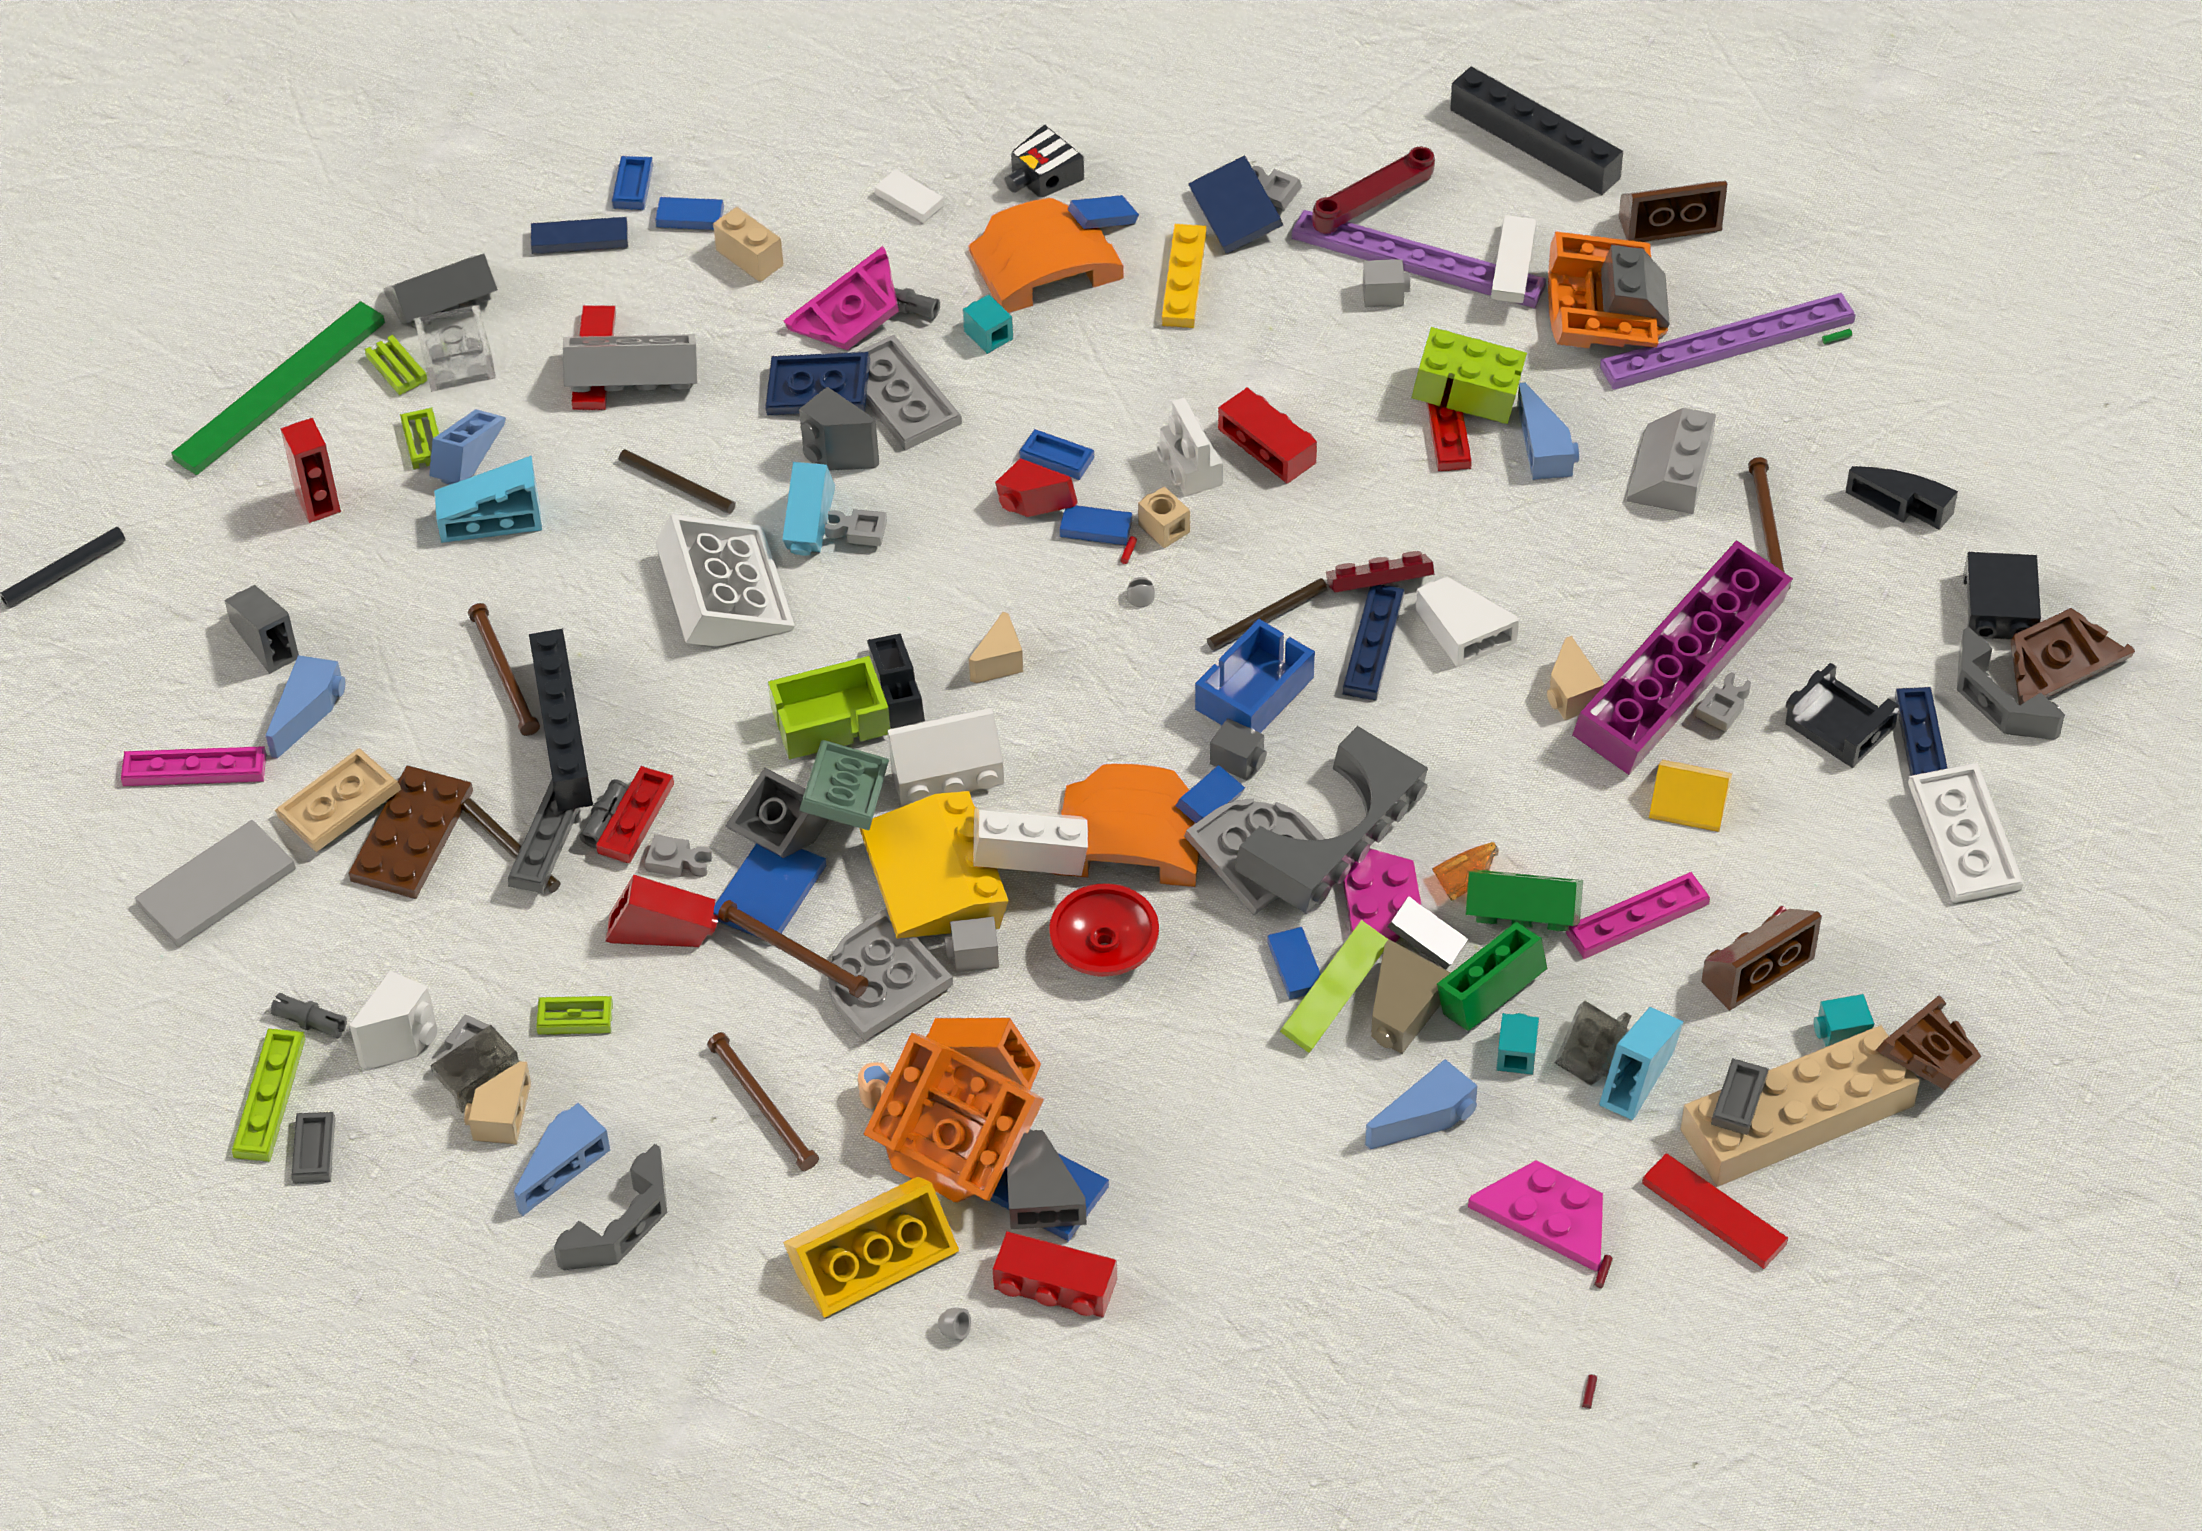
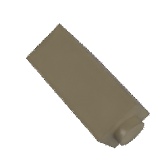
(1404, 996)

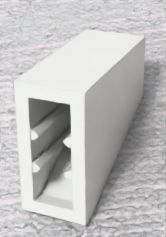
(1464, 620)

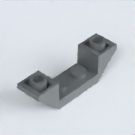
(2033, 718)
(586, 1248)

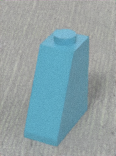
(807, 507)
(1639, 1062)

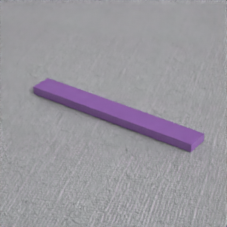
(1416, 256)
(1727, 341)

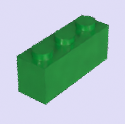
(1524, 899)
(1492, 976)

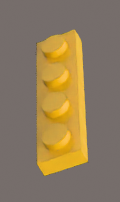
(1184, 276)

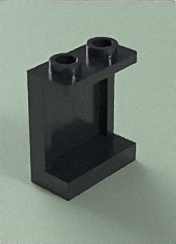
(2001, 593)
(1839, 717)

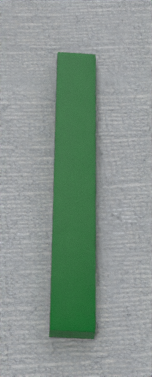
(277, 388)

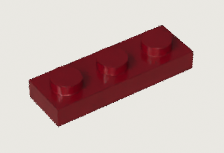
(1379, 571)

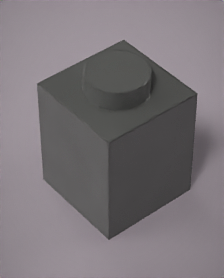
(1237, 749)

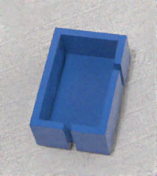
(1254, 678)

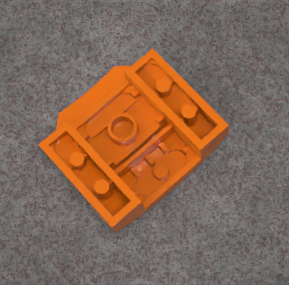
(1039, 246)
(1577, 296)
(1135, 820)
(951, 1119)

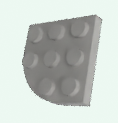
(1227, 827)
(898, 972)

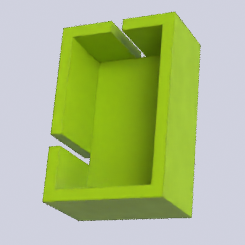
(1482, 372)
(829, 706)

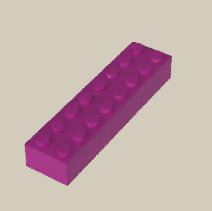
(1682, 657)

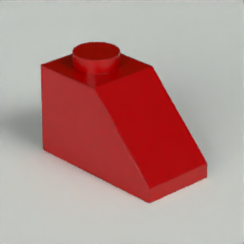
(1034, 489)

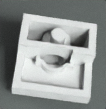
(1188, 451)

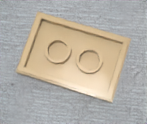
(337, 799)

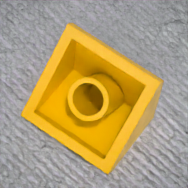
(1690, 795)

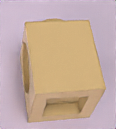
(1163, 517)

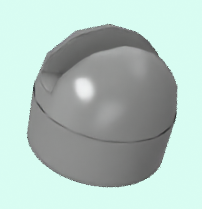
(1140, 592)
(955, 1323)

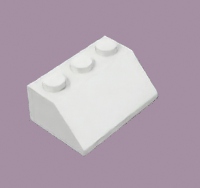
(946, 756)
(1030, 841)

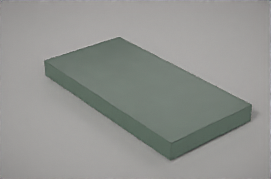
(844, 785)

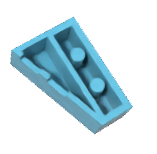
(490, 504)

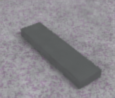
(542, 845)

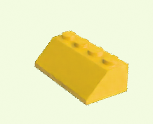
(871, 1246)

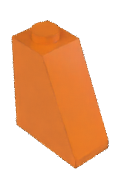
(991, 1043)

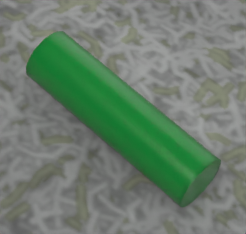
(1837, 336)

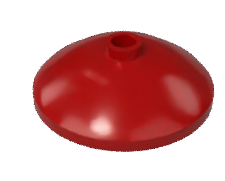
(1101, 916)

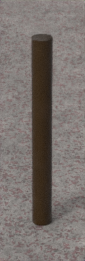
(677, 481)
(1267, 613)
(501, 836)

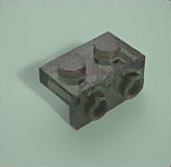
(1591, 1042)
(474, 1064)

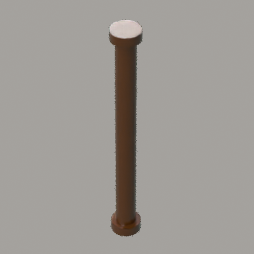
(1758, 468)
(527, 724)
(730, 912)
(805, 1158)

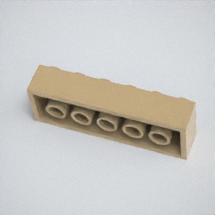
(1804, 1107)

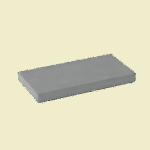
(906, 396)
(215, 883)

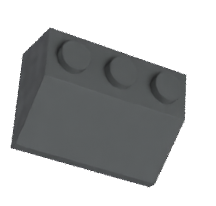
(442, 289)

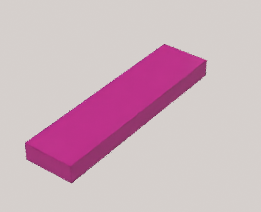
(193, 766)
(1638, 915)

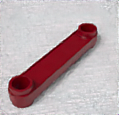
(1373, 190)

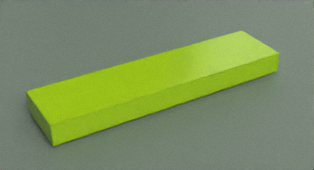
(1334, 986)
(268, 1095)

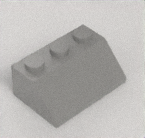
(1673, 460)

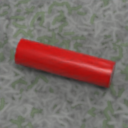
(1128, 550)

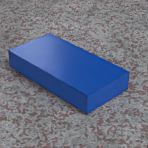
(632, 182)
(1103, 211)
(688, 213)
(1057, 454)
(1096, 524)
(1209, 794)
(1294, 961)

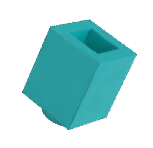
(988, 324)
(1842, 1019)
(1517, 1043)

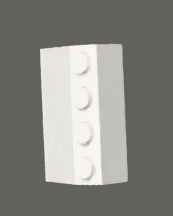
(722, 581)

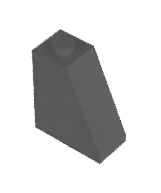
(263, 627)
(1042, 1187)

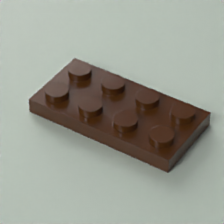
(410, 832)

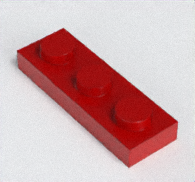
(635, 814)

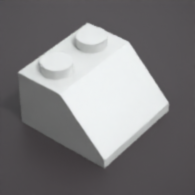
(394, 1023)

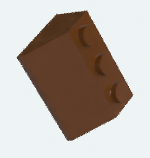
(1673, 211)
(1762, 956)

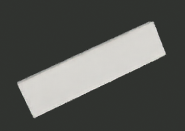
(1513, 259)

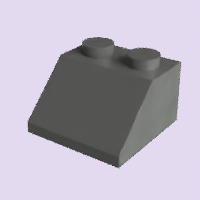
(1634, 285)
(838, 433)
(772, 816)

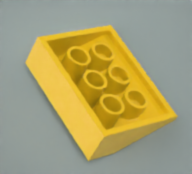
(927, 867)

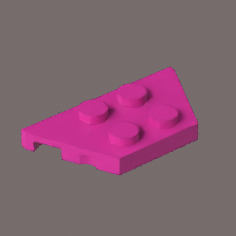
(850, 305)
(1378, 890)
(1547, 1210)

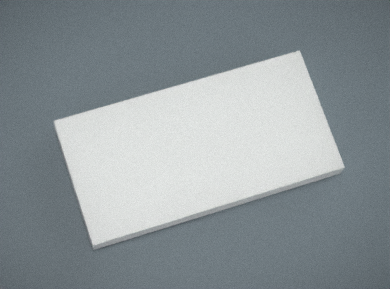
(1965, 833)

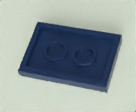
(1235, 204)
(801, 377)

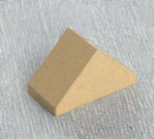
(997, 653)

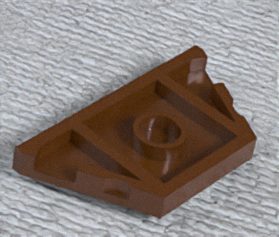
(2062, 654)
(1931, 1046)

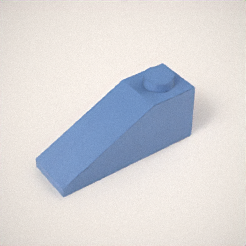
(1545, 437)
(463, 446)
(304, 702)
(1425, 1108)
(564, 1151)

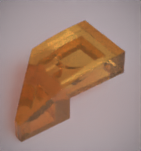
(1454, 872)

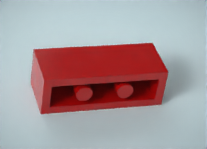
(1267, 435)
(310, 470)
(1054, 1274)

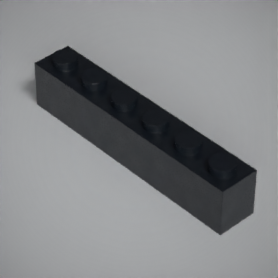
(1536, 130)
(560, 720)

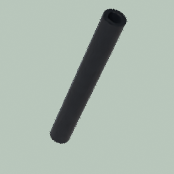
(62, 566)

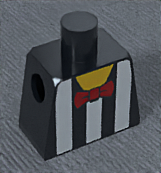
(1044, 164)

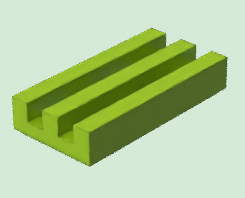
(394, 345)
(425, 457)
(574, 1020)

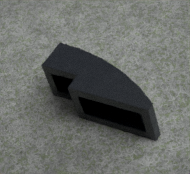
(1902, 494)
(896, 680)

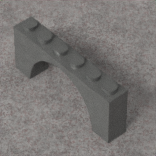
(1307, 869)

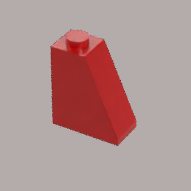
(660, 915)

